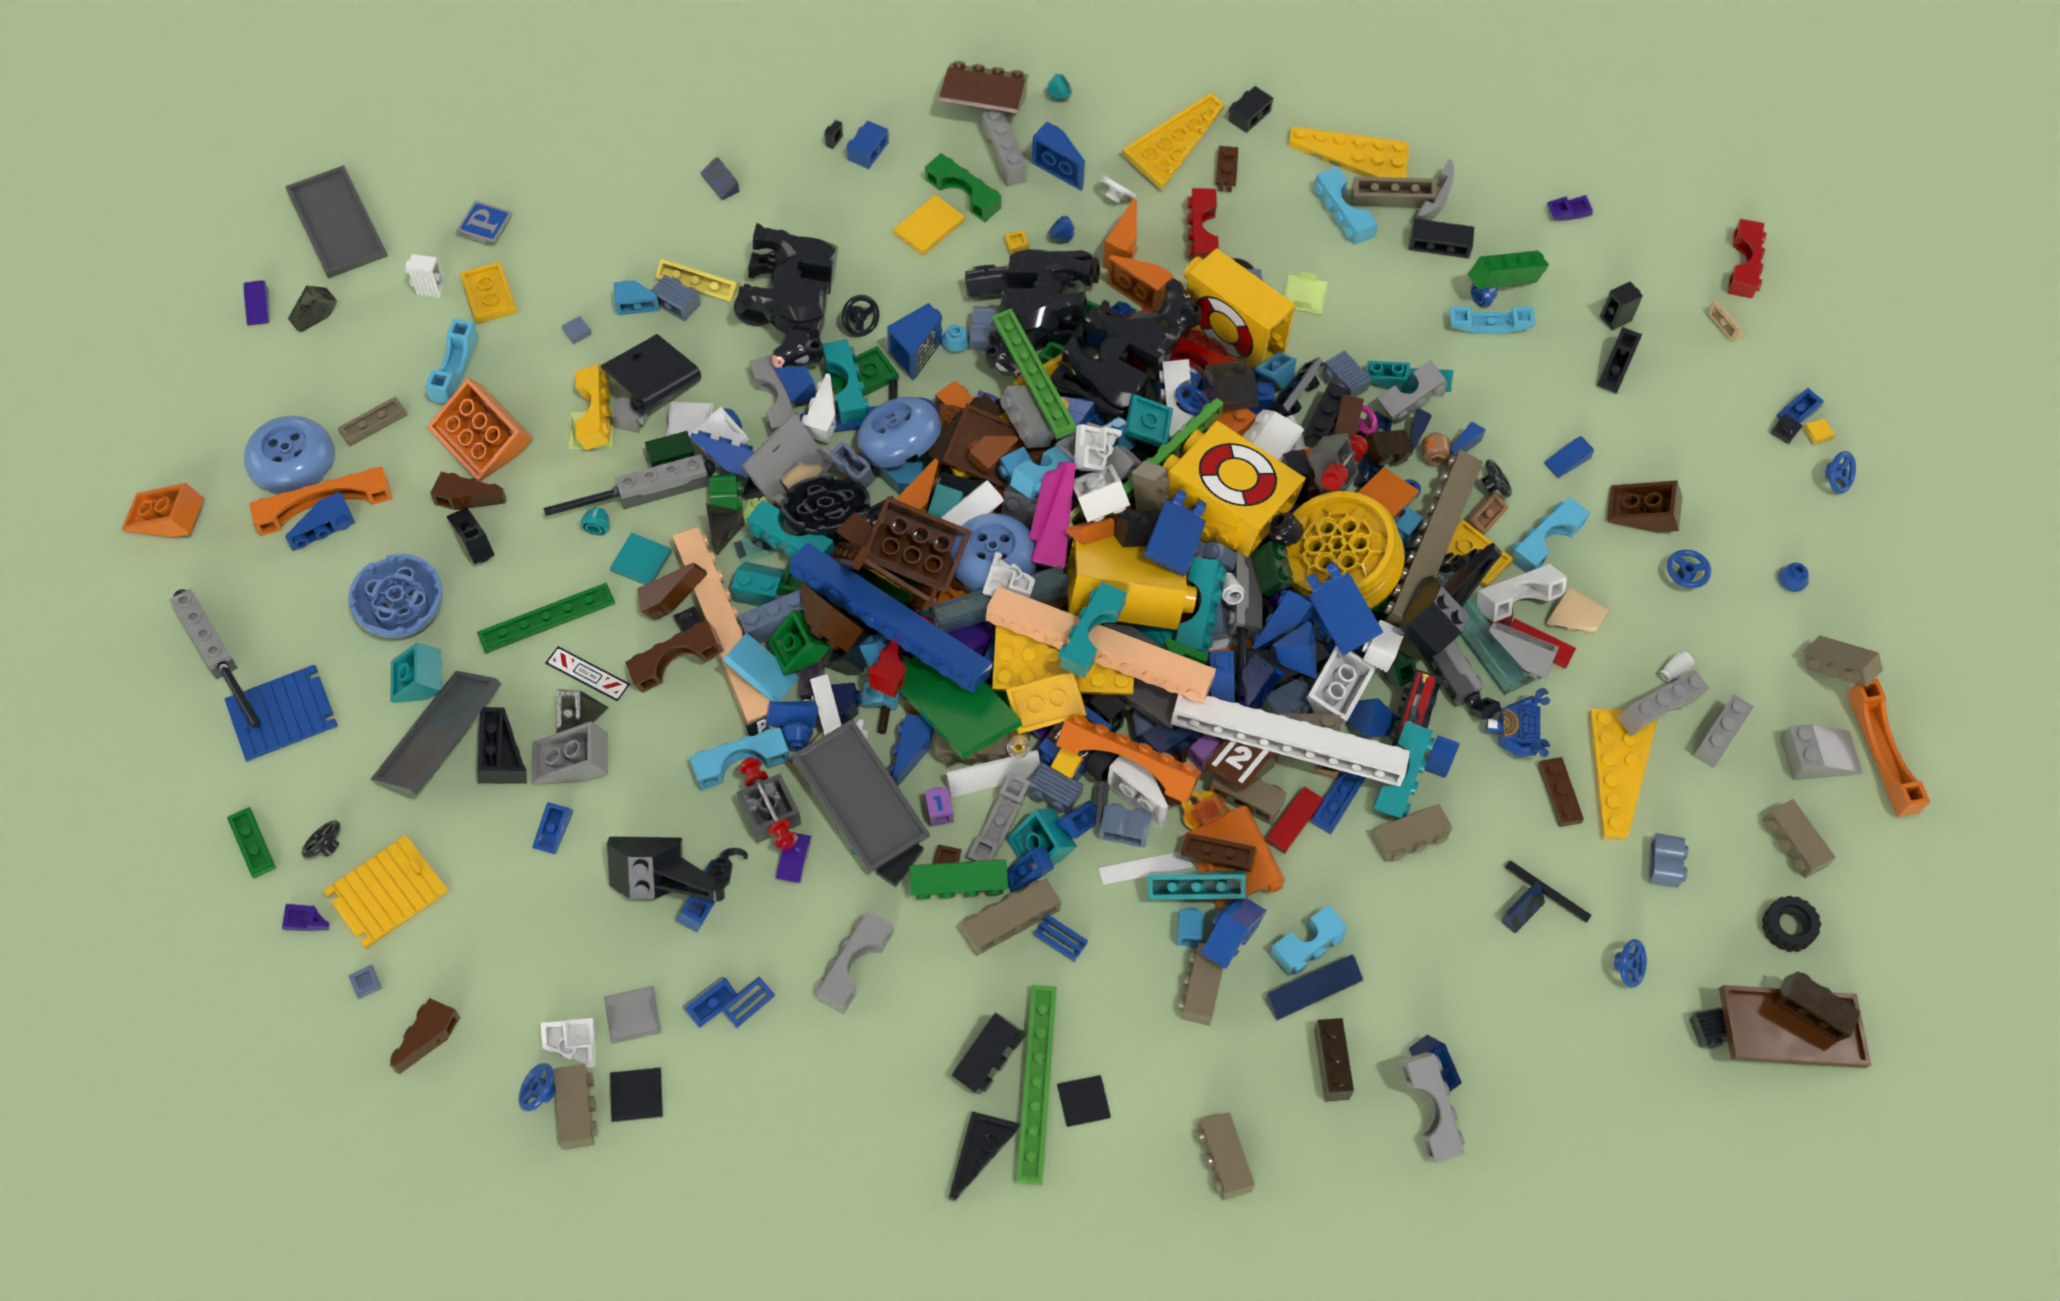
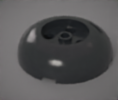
(823, 505)

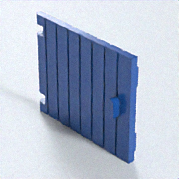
(288, 712)

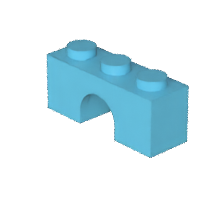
(1028, 476)
(1295, 954)

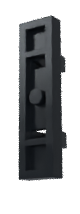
(1303, 380)

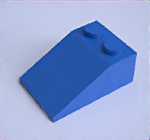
(1058, 155)

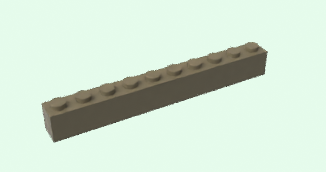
(1435, 532)

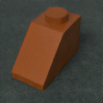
(988, 451)

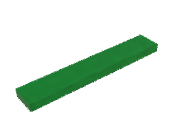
(546, 618)

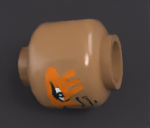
(1436, 448)

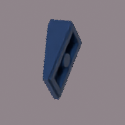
(1418, 426)

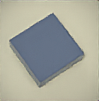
(576, 330)
(365, 981)

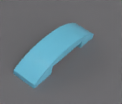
(1492, 322)

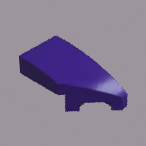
(303, 918)

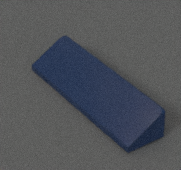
(1366, 470)
(1314, 987)

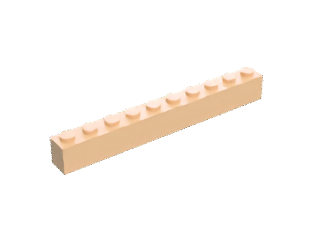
(716, 609)
(1114, 648)

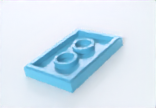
(760, 668)

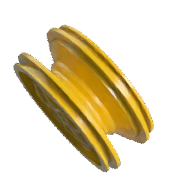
(1374, 567)

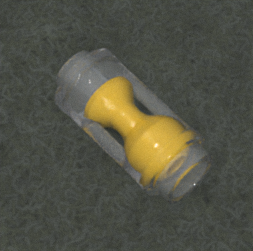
(1018, 744)

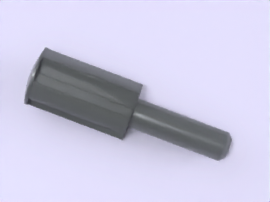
(1100, 800)

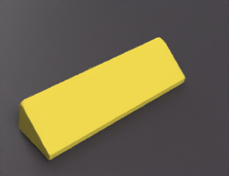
(699, 280)

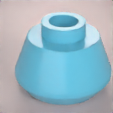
(955, 338)

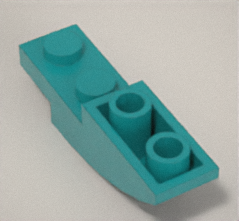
(1400, 375)

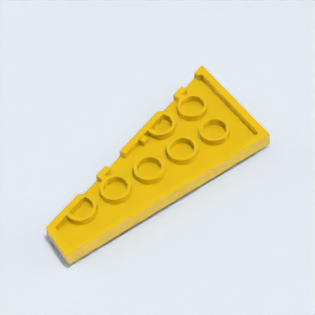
(1169, 144)
(1354, 153)
(1024, 660)
(1619, 769)

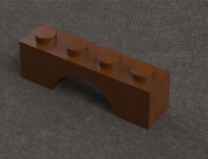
(649, 667)

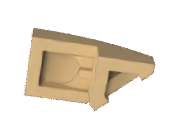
(799, 473)

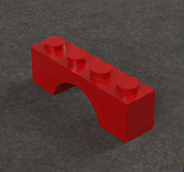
(1203, 208)
(1748, 239)
(1198, 356)
(889, 672)

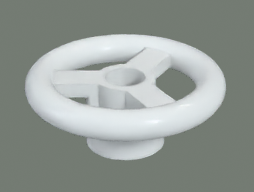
(1116, 190)

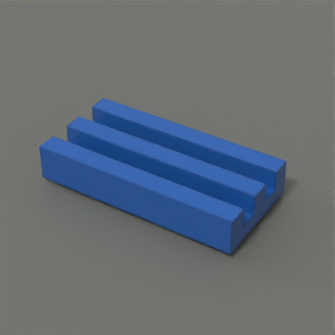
(1065, 930)
(731, 1016)

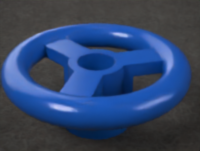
(1191, 404)
(1838, 471)
(1688, 570)
(1628, 963)
(540, 1089)

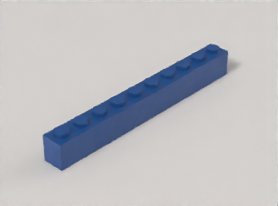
(890, 618)

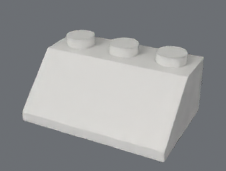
(1273, 433)
(1340, 685)

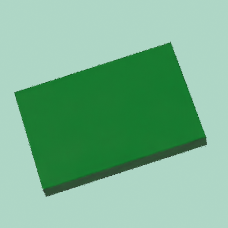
(874, 372)

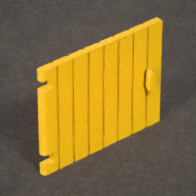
(386, 891)

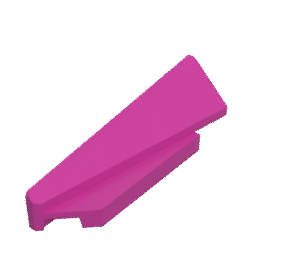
(1053, 516)

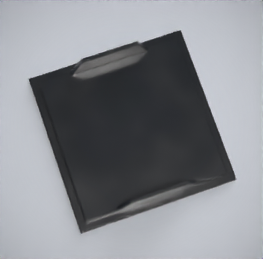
(636, 1094)

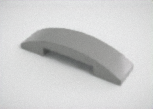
(1431, 210)
(1001, 818)

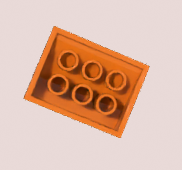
(479, 430)

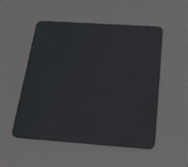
(1083, 1100)

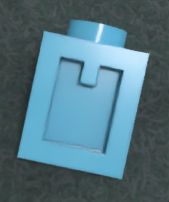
(875, 698)

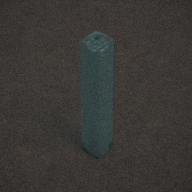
(972, 607)
(1490, 653)

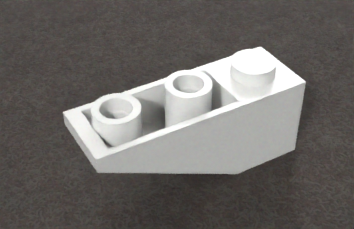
(821, 416)

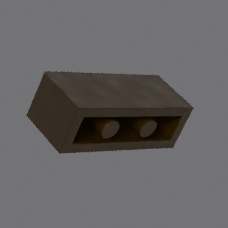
(1818, 1006)
(1333, 1059)

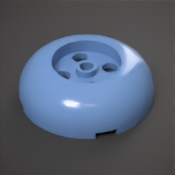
(898, 431)
(291, 437)
(994, 530)
(391, 583)

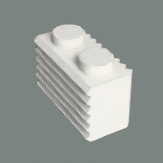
(425, 275)
(1384, 648)

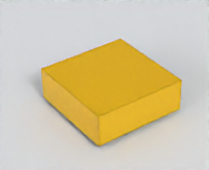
(1016, 241)
(1819, 431)
(1067, 763)

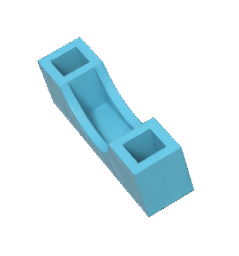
(1356, 223)
(460, 346)
(1565, 520)
(712, 764)

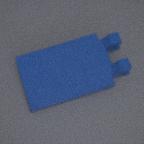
(1176, 534)
(1343, 610)

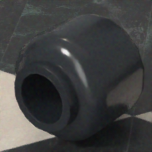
(1286, 529)

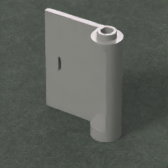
(780, 454)

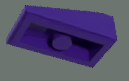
(256, 302)

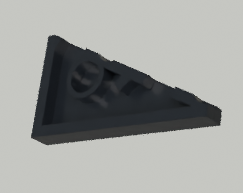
(982, 1142)

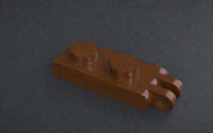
(1227, 167)

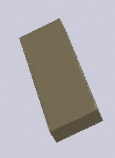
(372, 421)

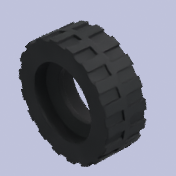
(1778, 936)

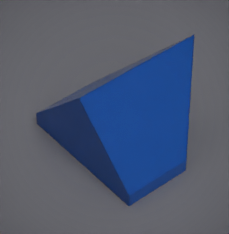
(797, 383)
(1298, 650)
(1372, 718)

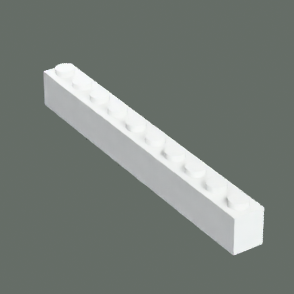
(1293, 738)

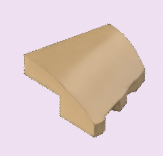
(1578, 613)

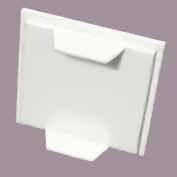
(687, 416)
(721, 425)

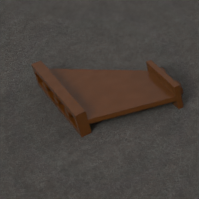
(855, 557)

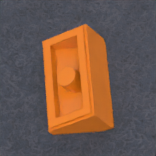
(1092, 531)

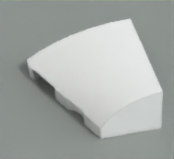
(1093, 447)
(1008, 578)
(571, 1039)

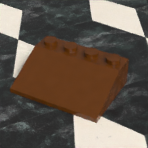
(984, 87)
(916, 544)

